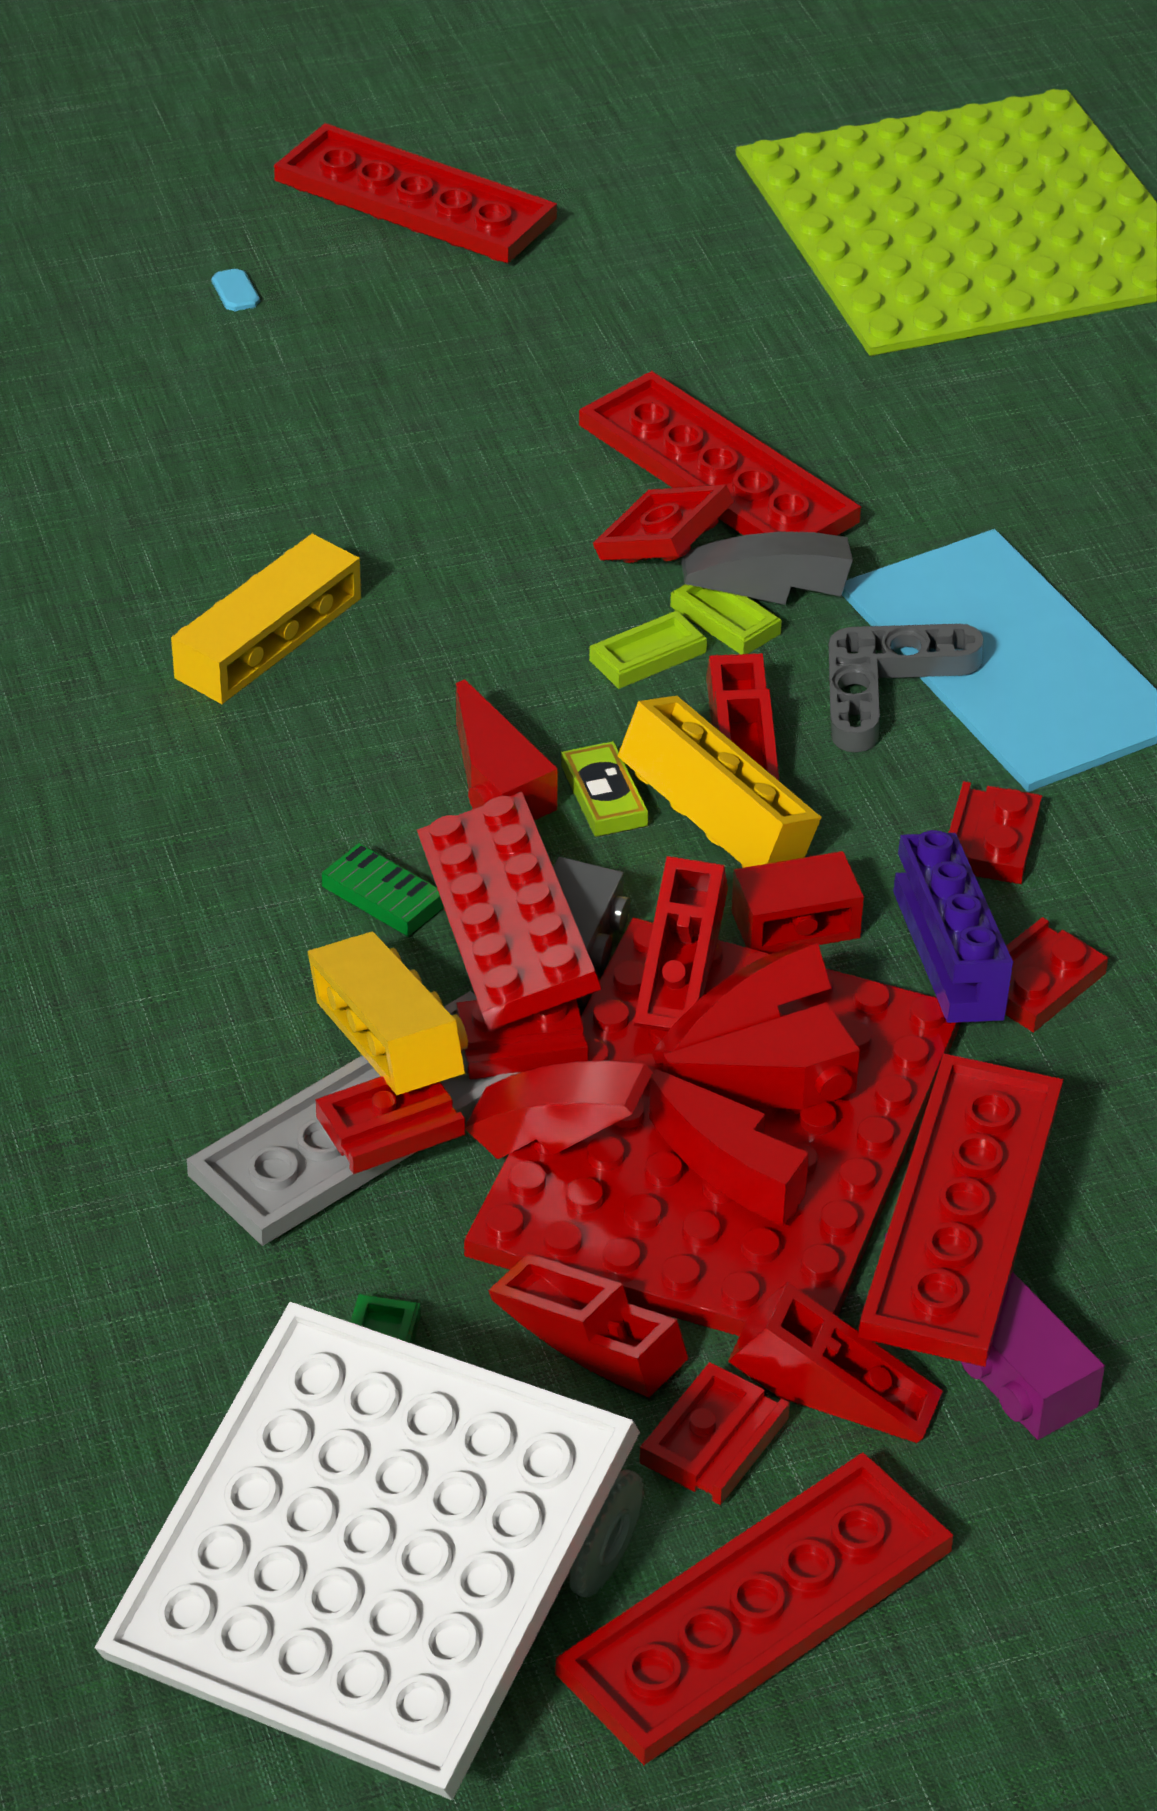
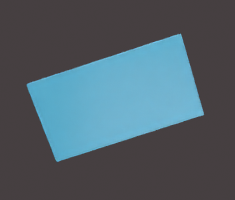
(1048, 682)

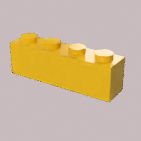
(266, 618)
(716, 784)
(388, 1012)

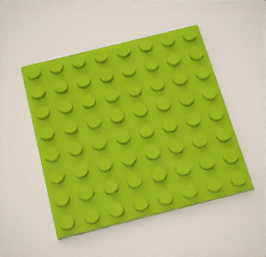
(964, 219)

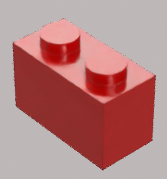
(797, 902)

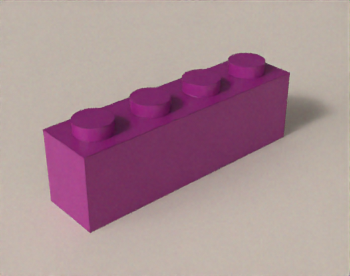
(1038, 1365)

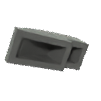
(769, 564)

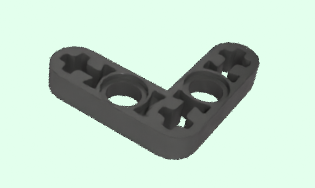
(867, 666)

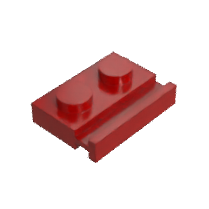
(996, 830)
(1049, 973)
(524, 1044)
(378, 1126)
(714, 1433)

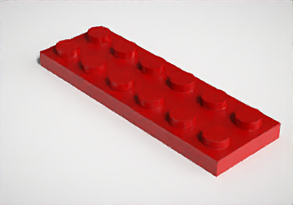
(416, 192)
(697, 447)
(507, 911)
(961, 1210)
(752, 1607)

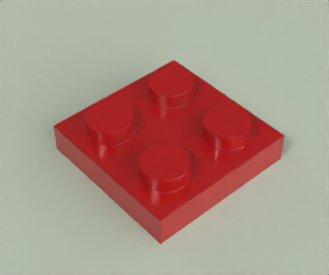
(663, 523)

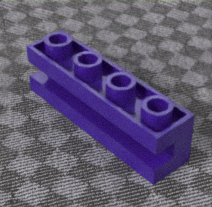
(952, 928)

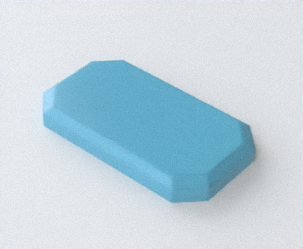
(235, 289)

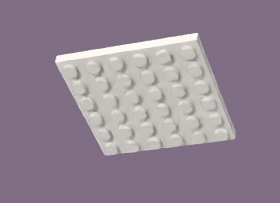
(370, 1546)

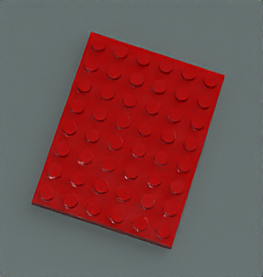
(675, 1242)

